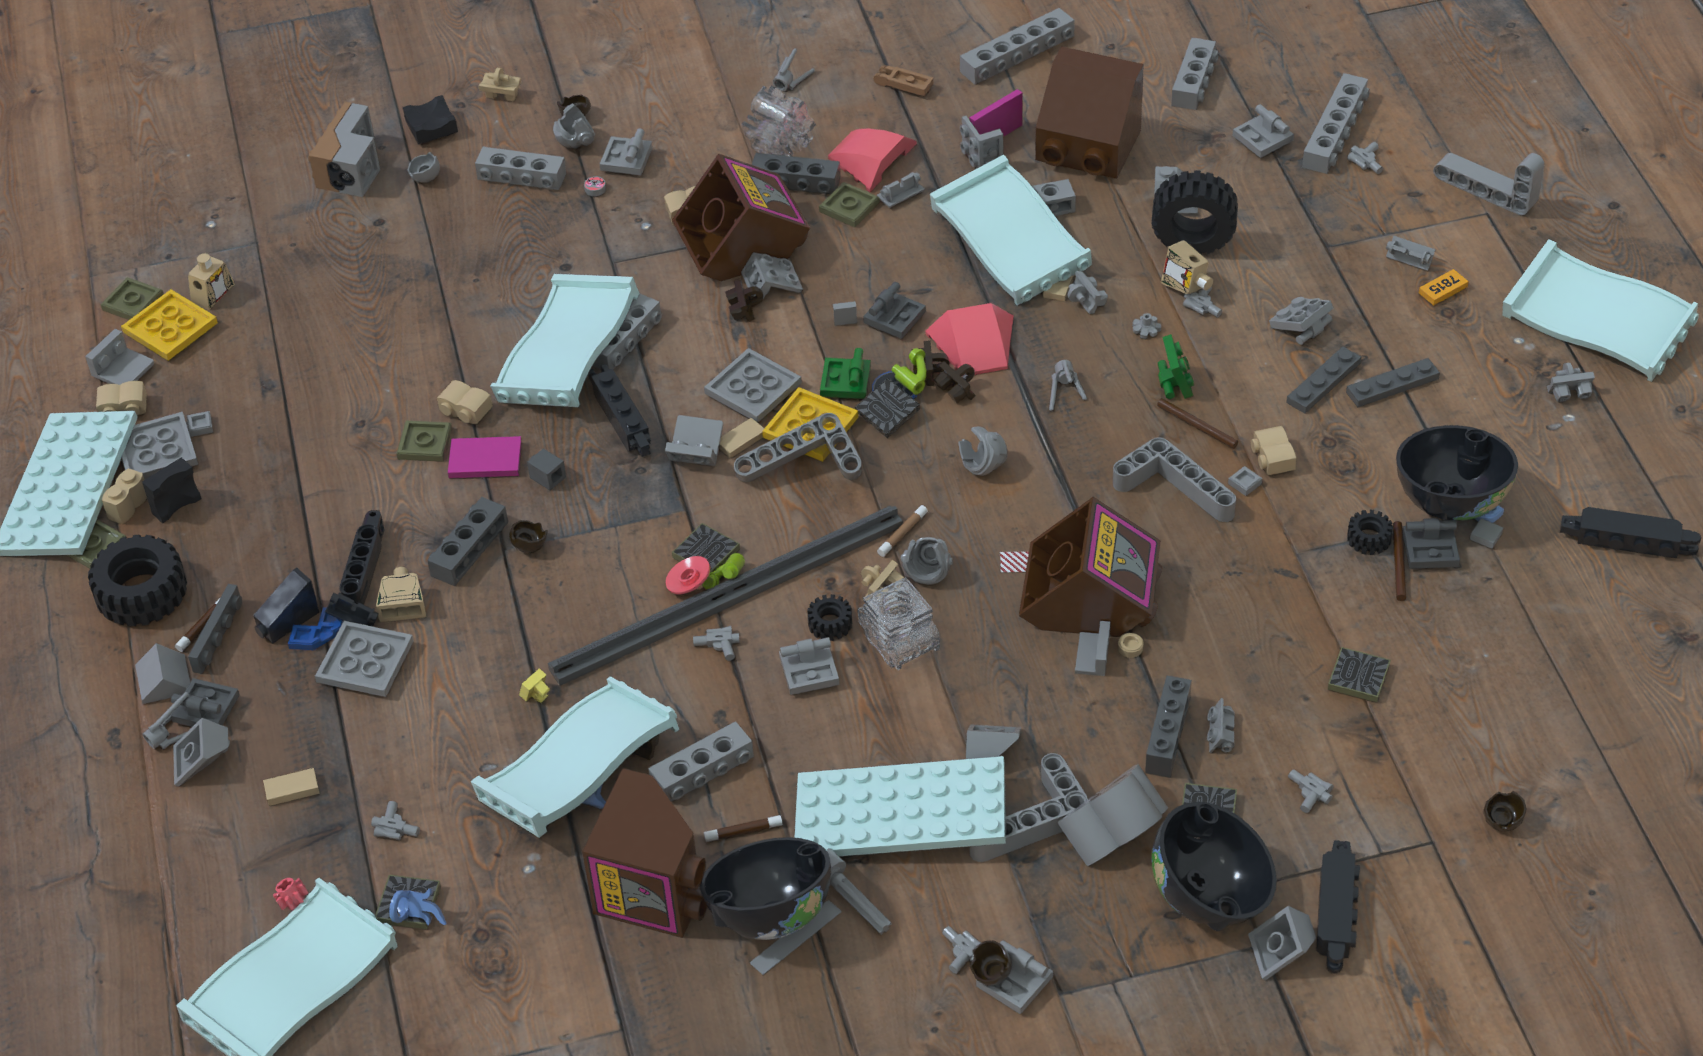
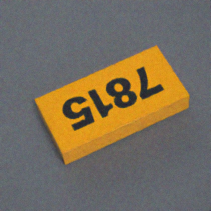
(1443, 287)

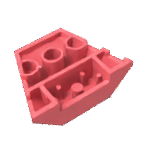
(869, 153)
(974, 337)

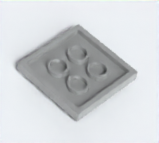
(752, 385)
(158, 444)
(364, 658)

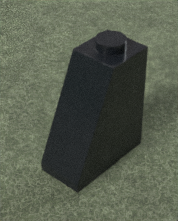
(287, 606)

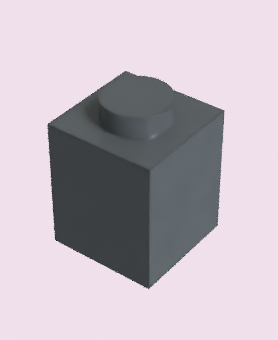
(546, 469)

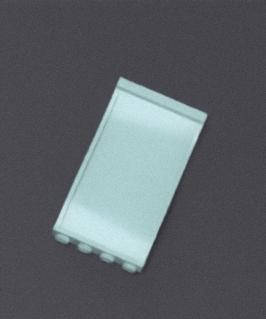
(1010, 229)
(1600, 310)
(565, 340)
(575, 756)
(288, 974)

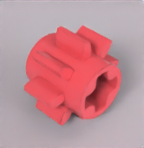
(290, 893)

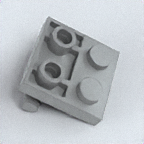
(1264, 132)
(626, 154)
(1305, 316)
(808, 665)
(1023, 983)

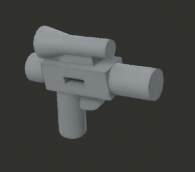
(1365, 157)
(1201, 303)
(720, 640)
(1312, 788)
(392, 824)
(962, 949)

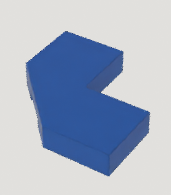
(312, 637)

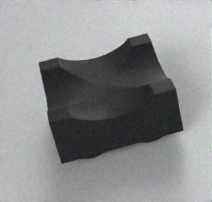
(430, 120)
(171, 489)

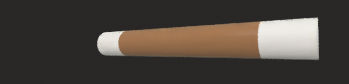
(902, 531)

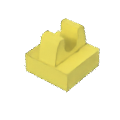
(535, 687)

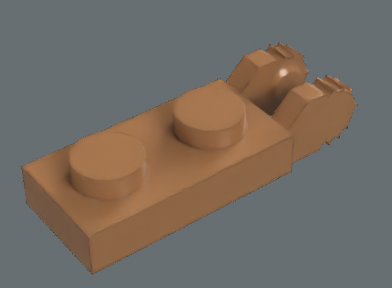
(903, 80)

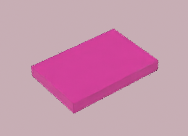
(1003, 115)
(484, 457)

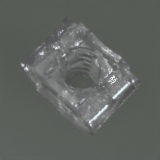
(778, 123)
(899, 623)

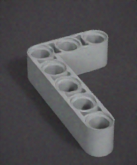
(1513, 195)
(801, 447)
(1181, 471)
(1039, 820)

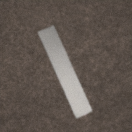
(789, 943)

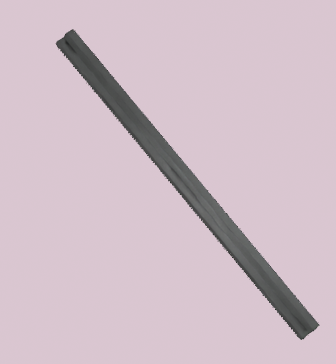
(702, 606)

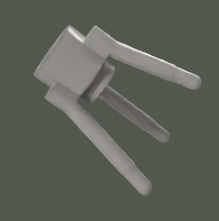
(784, 78)
(1065, 374)
(157, 733)

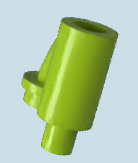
(906, 377)
(728, 570)

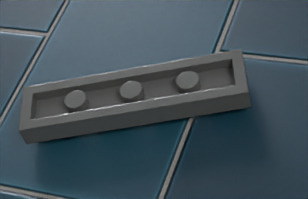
(1323, 379)
(1392, 382)
(215, 628)

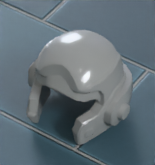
(573, 128)
(990, 454)
(927, 560)

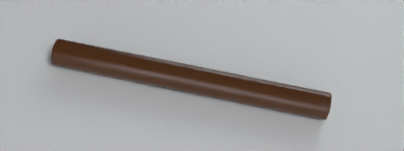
(1197, 423)
(1399, 561)

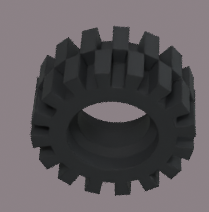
(1368, 542)
(825, 607)

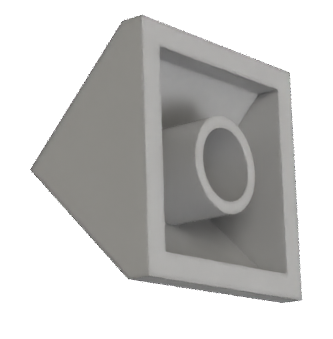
(162, 674)

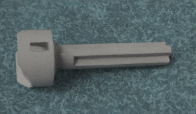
(854, 896)

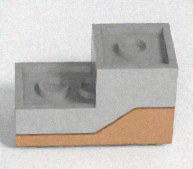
(346, 153)

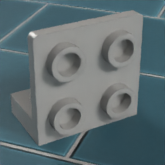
(980, 148)
(770, 271)
(115, 362)
(695, 440)

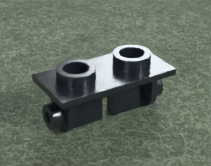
(346, 610)

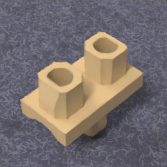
(500, 83)
(872, 576)

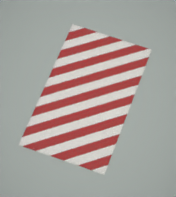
(1013, 561)

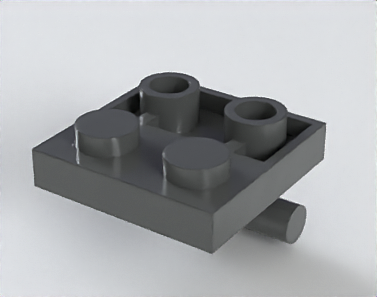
(894, 312)
(1431, 543)
(204, 701)

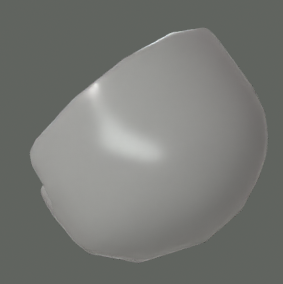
(424, 168)

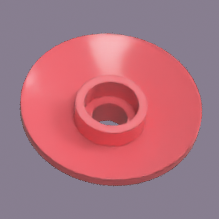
(687, 575)

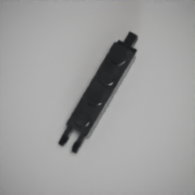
(620, 410)
(1631, 532)
(1336, 905)

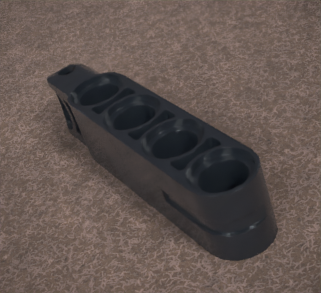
(363, 558)

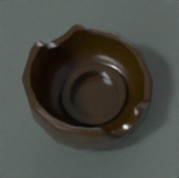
(580, 101)
(527, 536)
(1505, 811)
(991, 963)

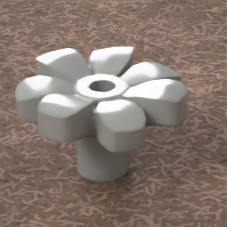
(1146, 325)

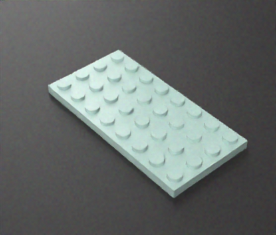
(65, 483)
(903, 806)

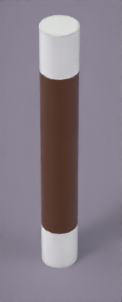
(195, 630)
(742, 828)

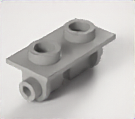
(898, 192)
(1410, 252)
(1221, 720)

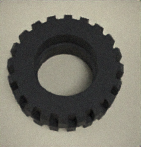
(1201, 192)
(130, 559)

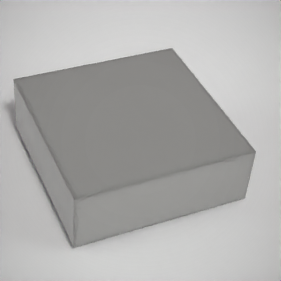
(845, 313)
(199, 423)
(1245, 481)
(1486, 533)

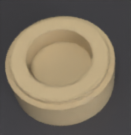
(1130, 645)

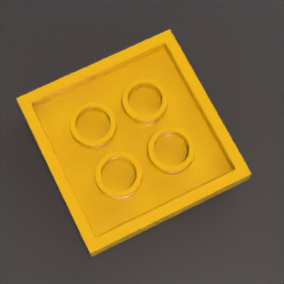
(169, 324)
(802, 408)

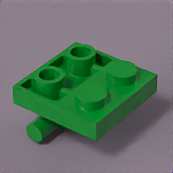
(1177, 373)
(846, 377)

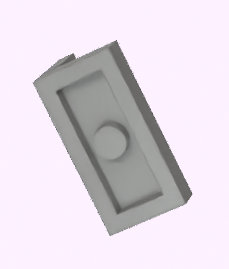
(1093, 651)

